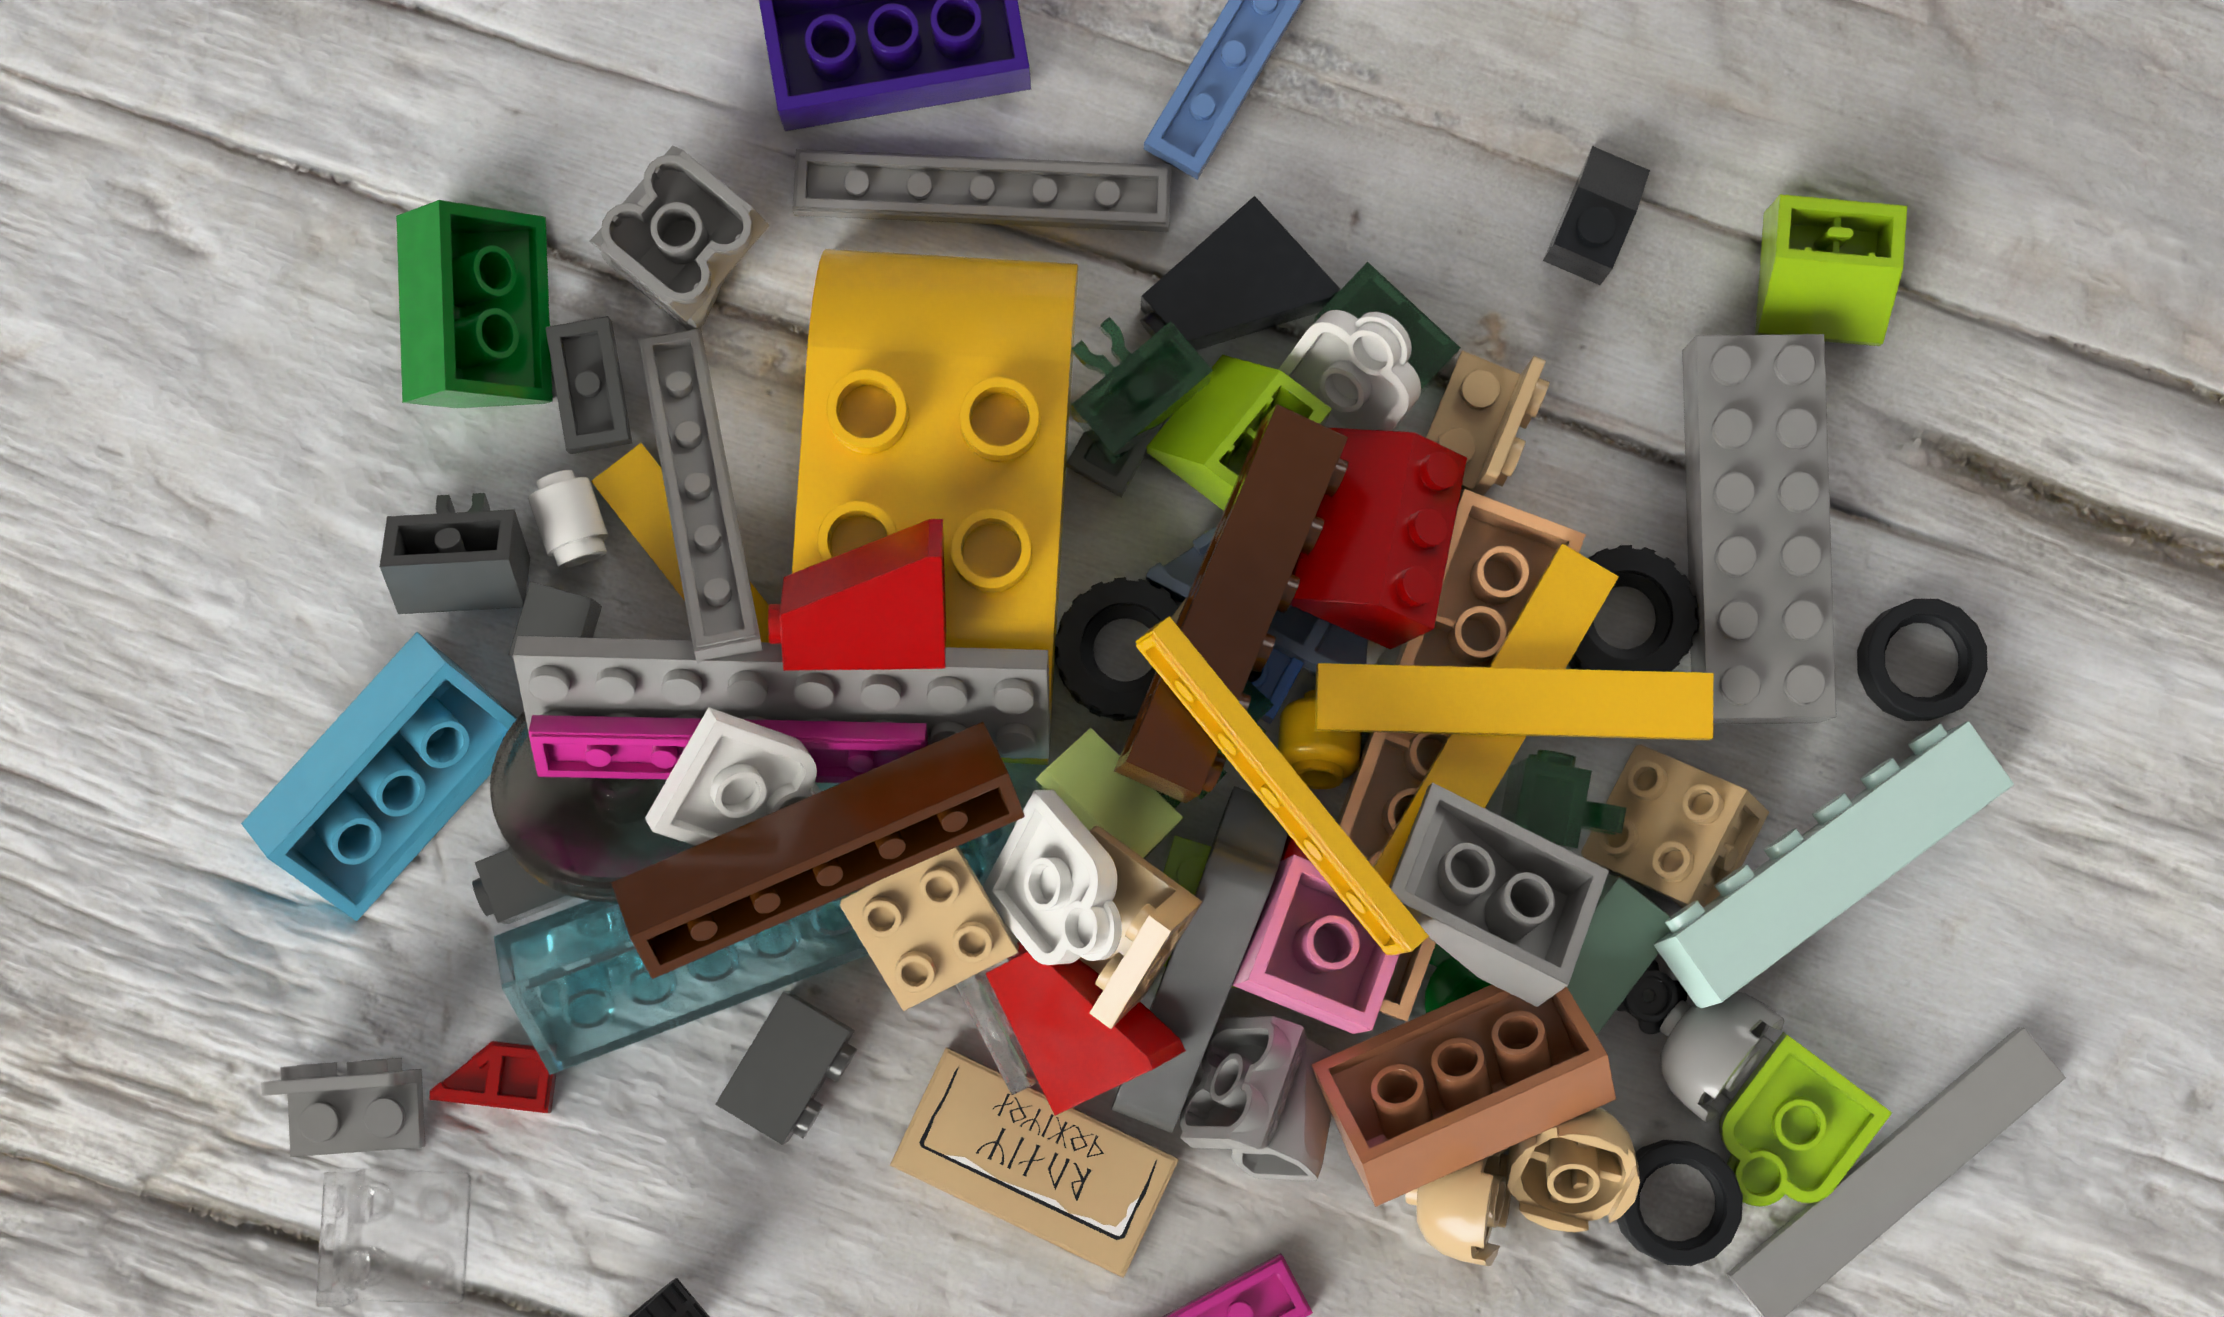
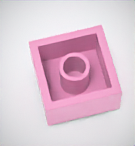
(1315, 953)

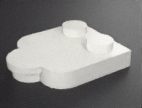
(1357, 369)
(730, 778)
(1056, 885)

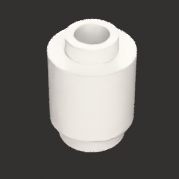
(569, 519)

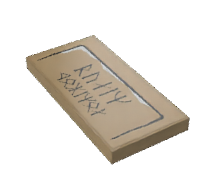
(1039, 1171)

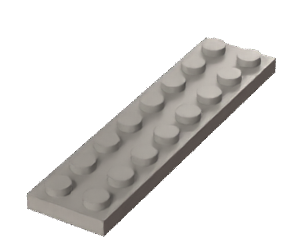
(664, 681)

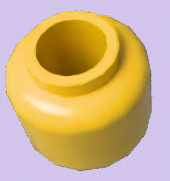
(1316, 756)

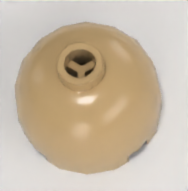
(1575, 1173)
(1463, 1207)

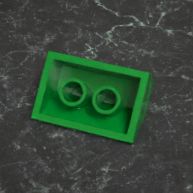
(473, 306)

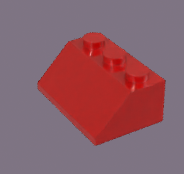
(1384, 537)

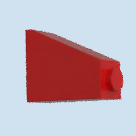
(867, 607)
(1064, 1043)

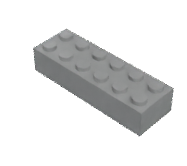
(1760, 525)

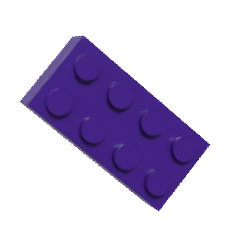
(889, 55)

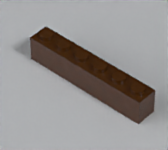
(1237, 594)
(817, 850)

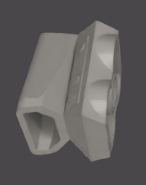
(679, 236)
(1261, 1099)

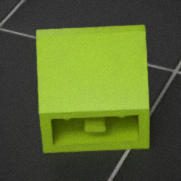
(1830, 268)
(1216, 427)

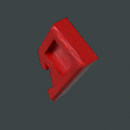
(501, 1077)

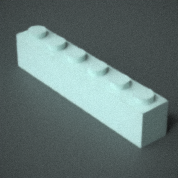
(1832, 864)

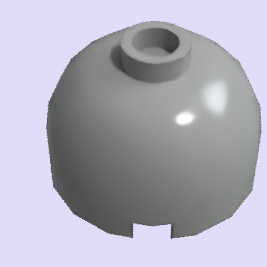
(1714, 1049)

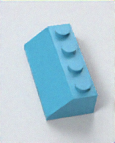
(382, 778)

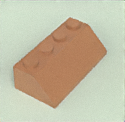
(1461, 1086)

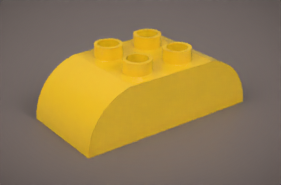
(947, 401)

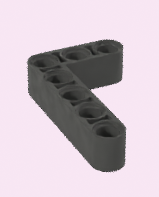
(1208, 954)

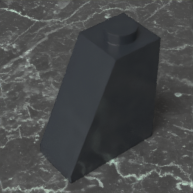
(1238, 282)

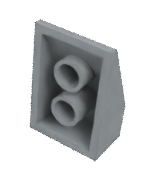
(1497, 895)

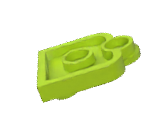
(1796, 1127)

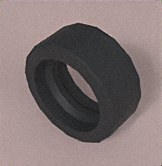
(1966, 639)
(1723, 1223)

